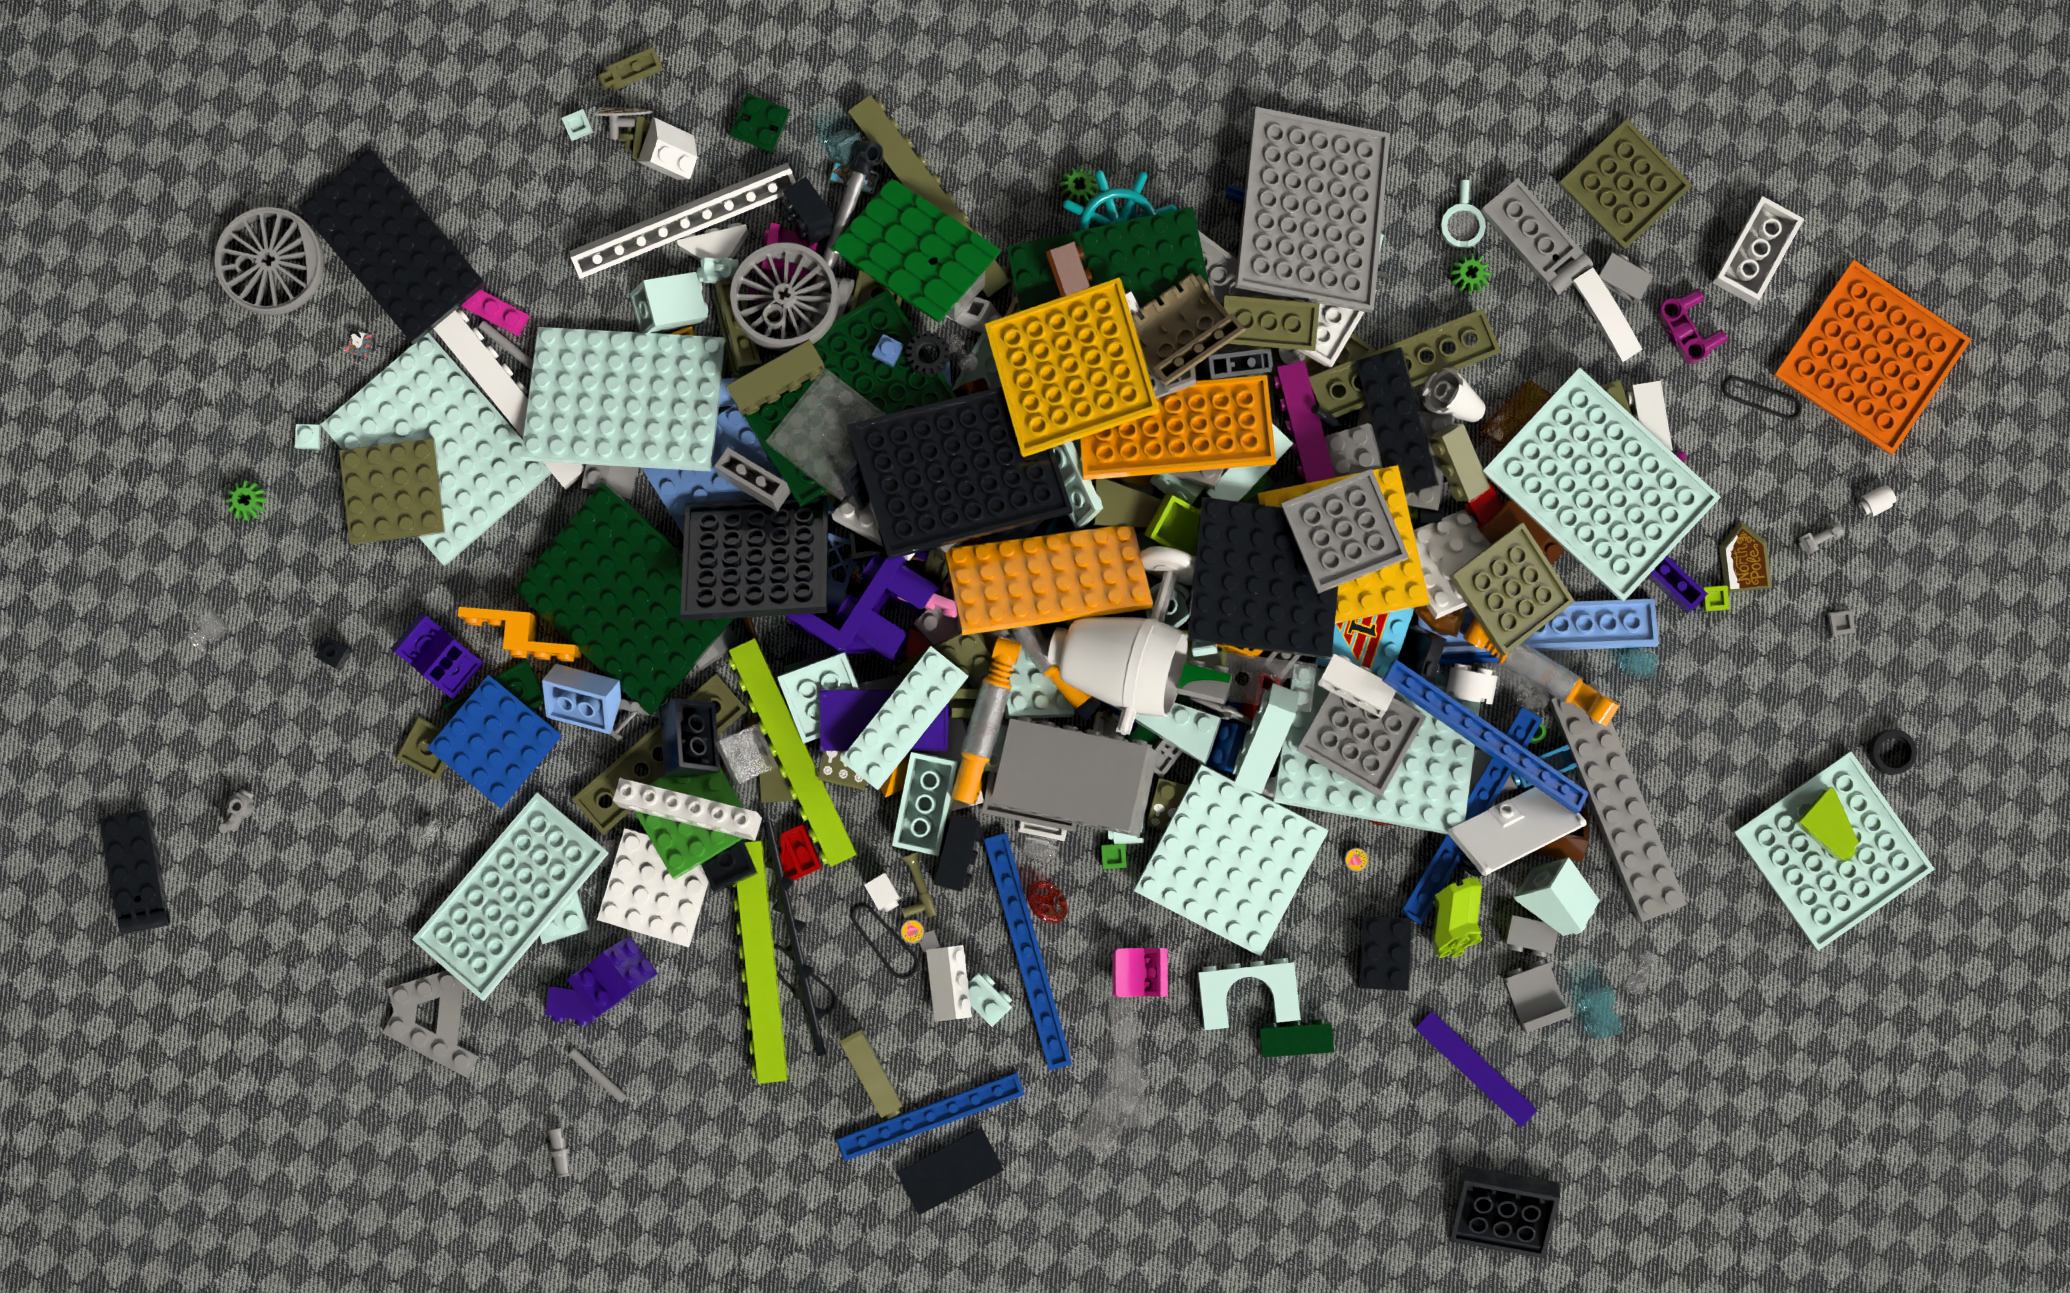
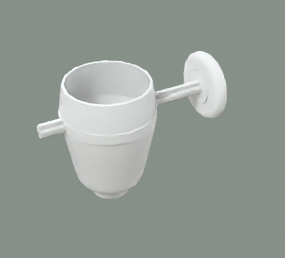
(1127, 659)

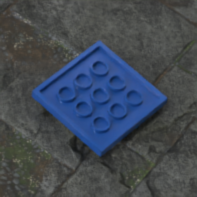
(495, 741)

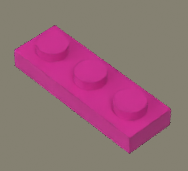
(497, 312)

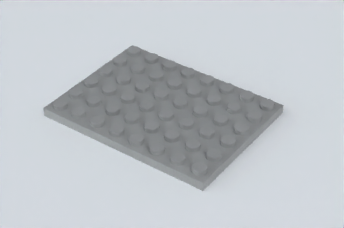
(1312, 210)

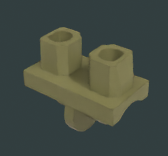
(638, 139)

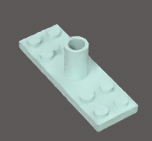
(1081, 493)

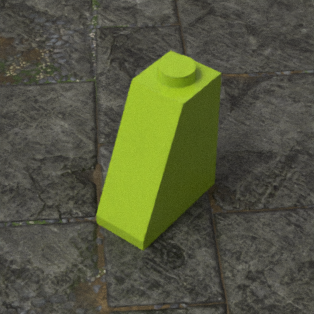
(1829, 826)

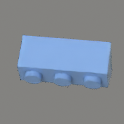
(581, 698)

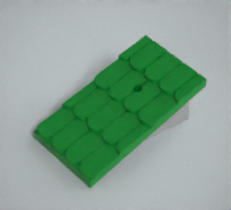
(917, 252)

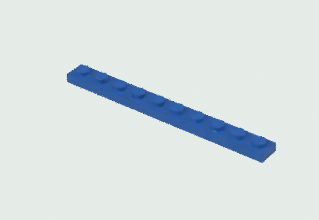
(1485, 736)
(1479, 801)
(1028, 951)

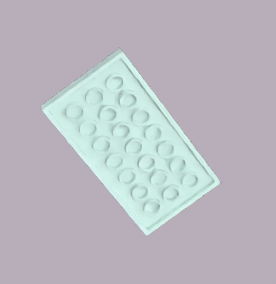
(510, 896)

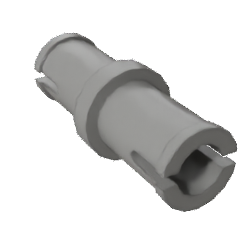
(559, 1152)

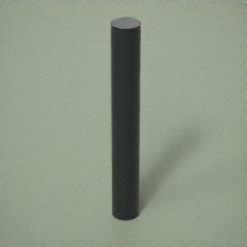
(1328, 418)

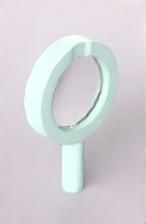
(1463, 223)

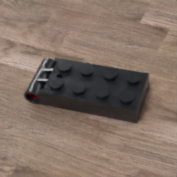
(135, 871)

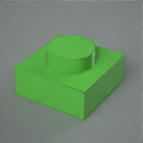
(1114, 856)

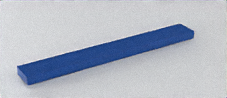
(930, 1116)

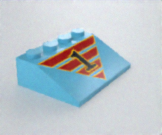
(1371, 640)

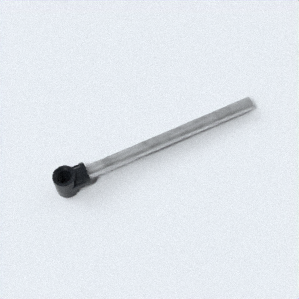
(864, 156)

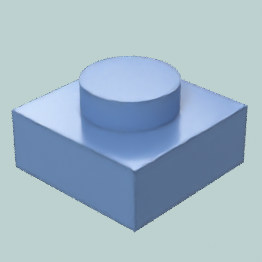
(888, 350)

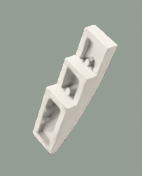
(1607, 315)

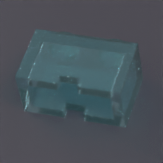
(1600, 1014)

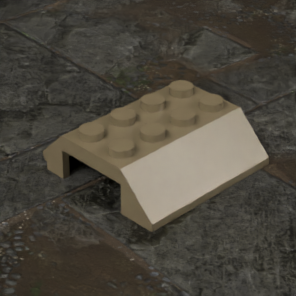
(1183, 328)

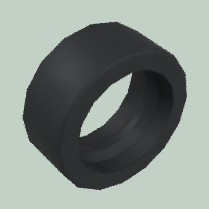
(1910, 748)

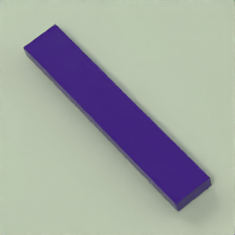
(1476, 1069)

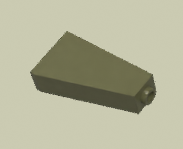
(1123, 506)
(872, 1074)

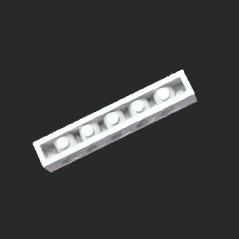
(687, 809)

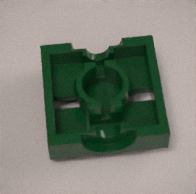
(758, 129)

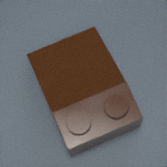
(1508, 517)

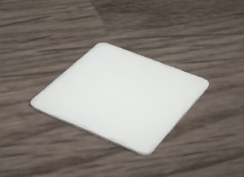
(929, 941)

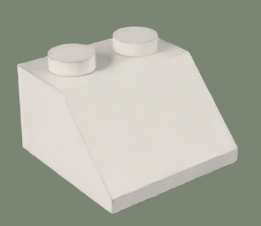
(669, 150)

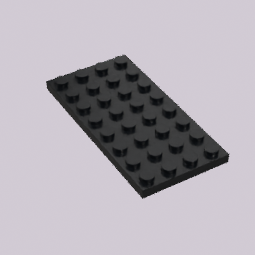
(392, 246)

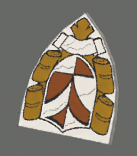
(615, 122)

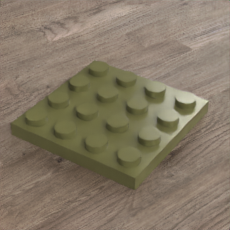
(1625, 184)
(392, 491)
(1512, 589)

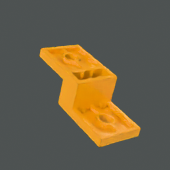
(519, 634)

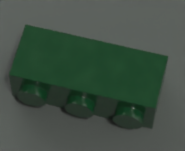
(1296, 1038)

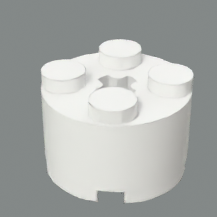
(1472, 684)

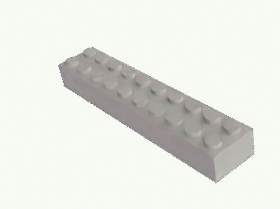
(1619, 811)

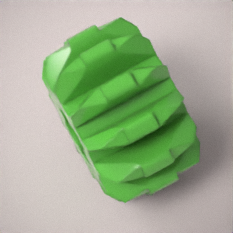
(1069, 185)
(1479, 277)
(237, 498)

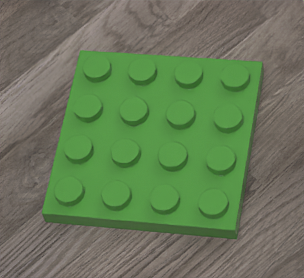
(683, 844)

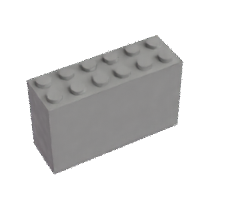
(1075, 776)

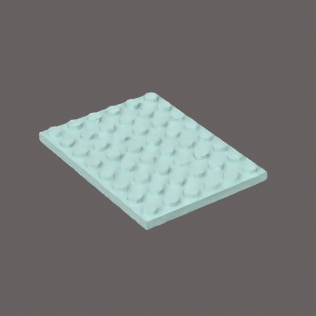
(624, 399)
(476, 448)
(1601, 484)
(1423, 794)

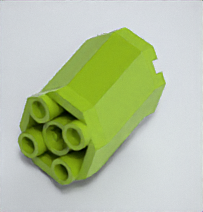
(1457, 918)

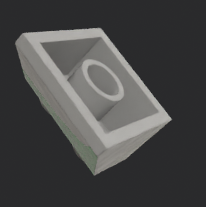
(1205, 682)

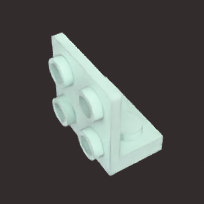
(987, 1000)

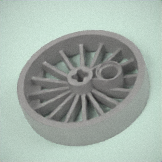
(313, 253)
(803, 258)

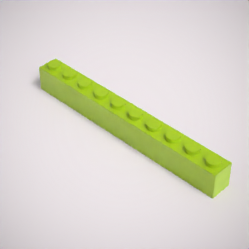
(793, 754)
(760, 972)

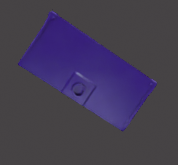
(848, 713)

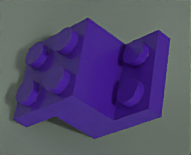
(437, 655)
(612, 976)

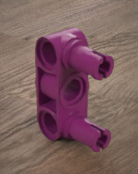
(1682, 330)

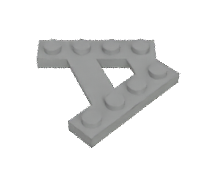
(437, 1046)

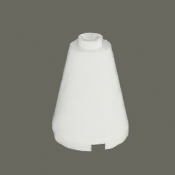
(1451, 395)

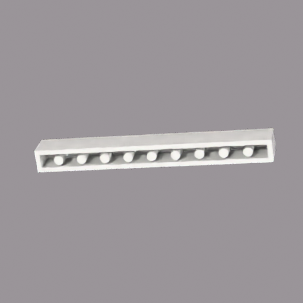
(681, 221)
(497, 383)

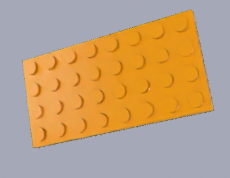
(1196, 430)
(1047, 579)

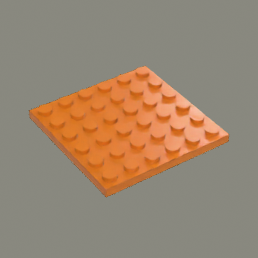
(1872, 357)

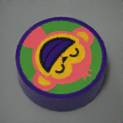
(919, 557)

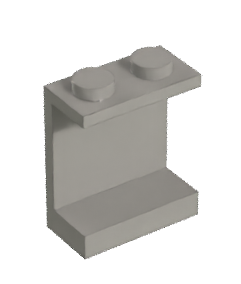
(1536, 996)

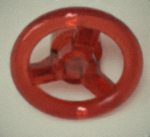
(1044, 905)

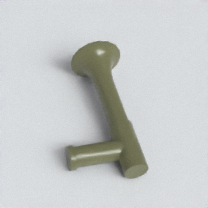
(926, 900)

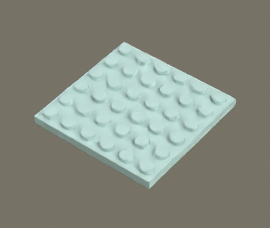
(1230, 860)
(1813, 886)

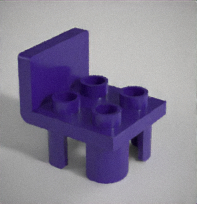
(861, 624)

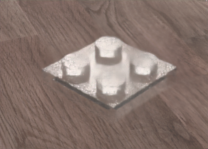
(746, 754)

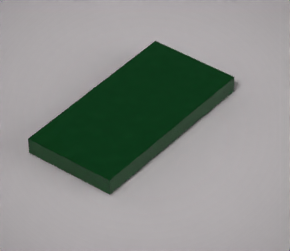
(517, 679)

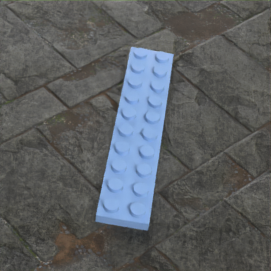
(1579, 627)

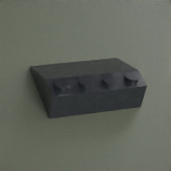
(1505, 1211)

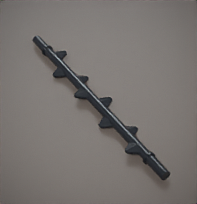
(794, 926)

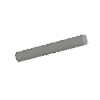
(506, 344)
(597, 1075)

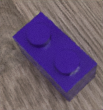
(566, 1003)

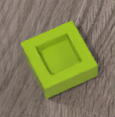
(1716, 599)

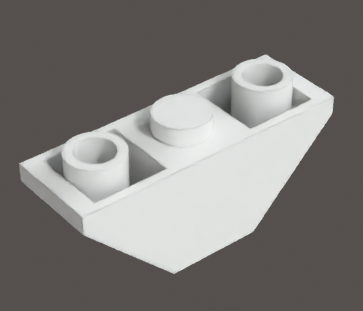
(715, 242)

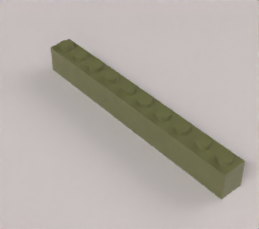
(911, 173)

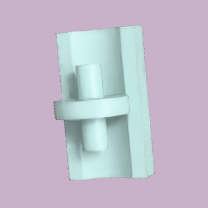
(717, 269)

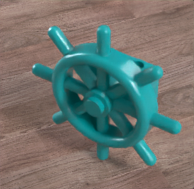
(1091, 219)

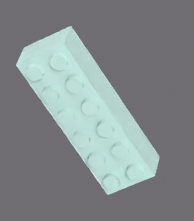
(904, 718)

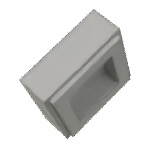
(1841, 623)

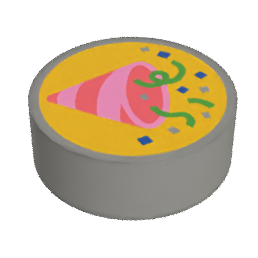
(1356, 859)
(912, 931)

